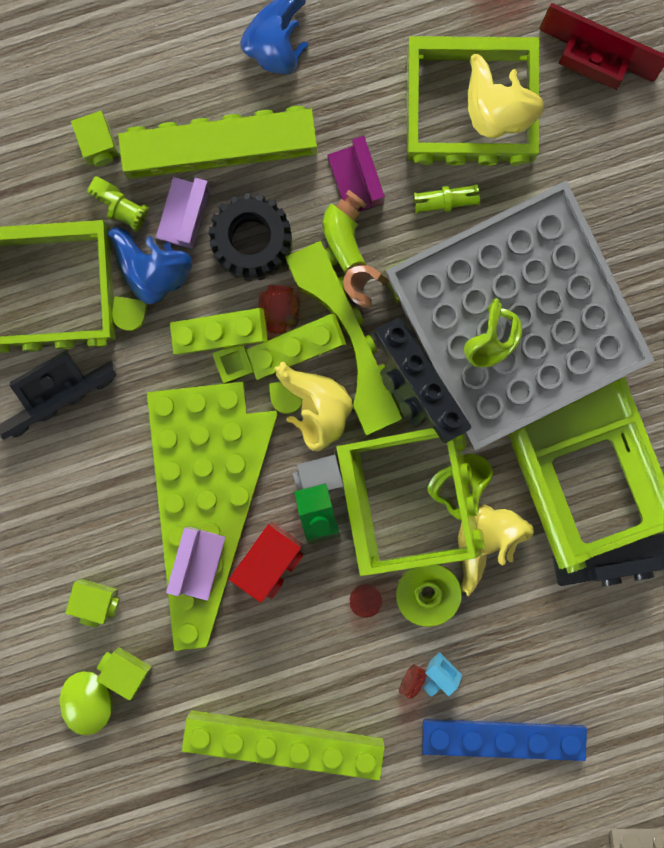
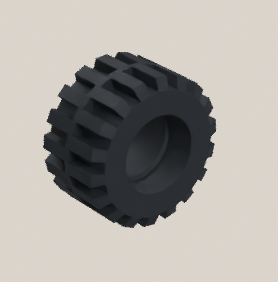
(250, 210)

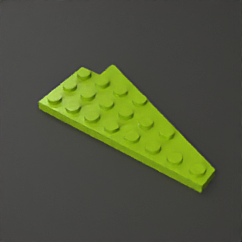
(205, 479)

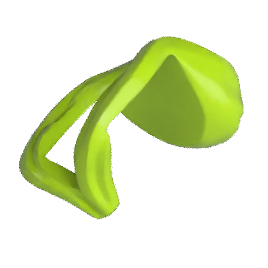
(486, 349)
(481, 477)

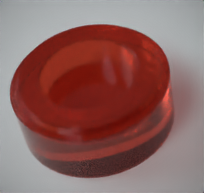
(365, 600)
(412, 681)

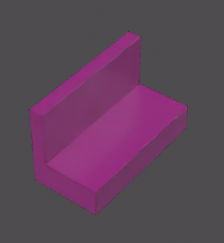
(356, 172)

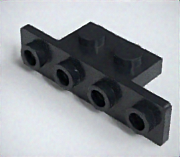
(417, 383)
(50, 388)
(634, 559)

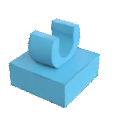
(441, 676)

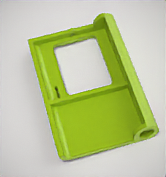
(591, 419)

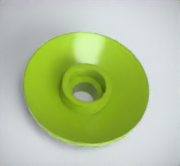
(429, 609)

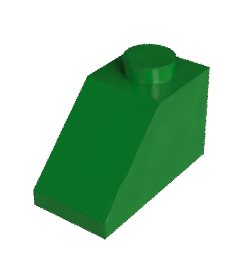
(317, 514)

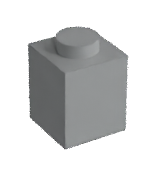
(318, 472)

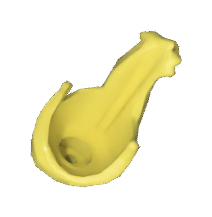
(500, 108)
(323, 406)
(501, 531)

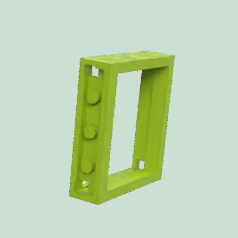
(461, 50)
(59, 233)
(360, 511)

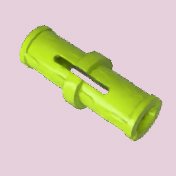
(446, 198)

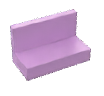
(183, 212)
(196, 563)

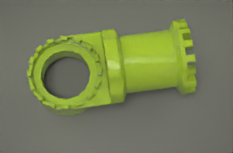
(119, 206)

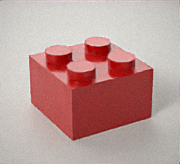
(266, 561)

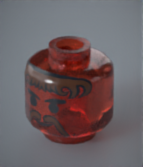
(280, 308)

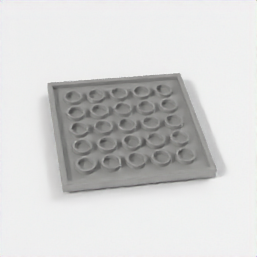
(558, 284)

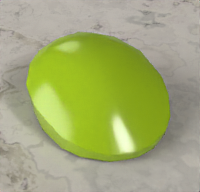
(85, 703)

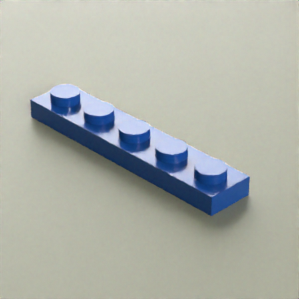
(504, 739)

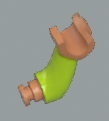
(339, 231)

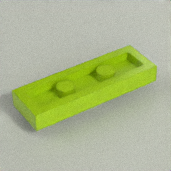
(218, 331)
(296, 346)

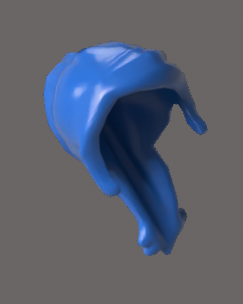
(269, 37)
(153, 274)

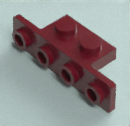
(599, 50)

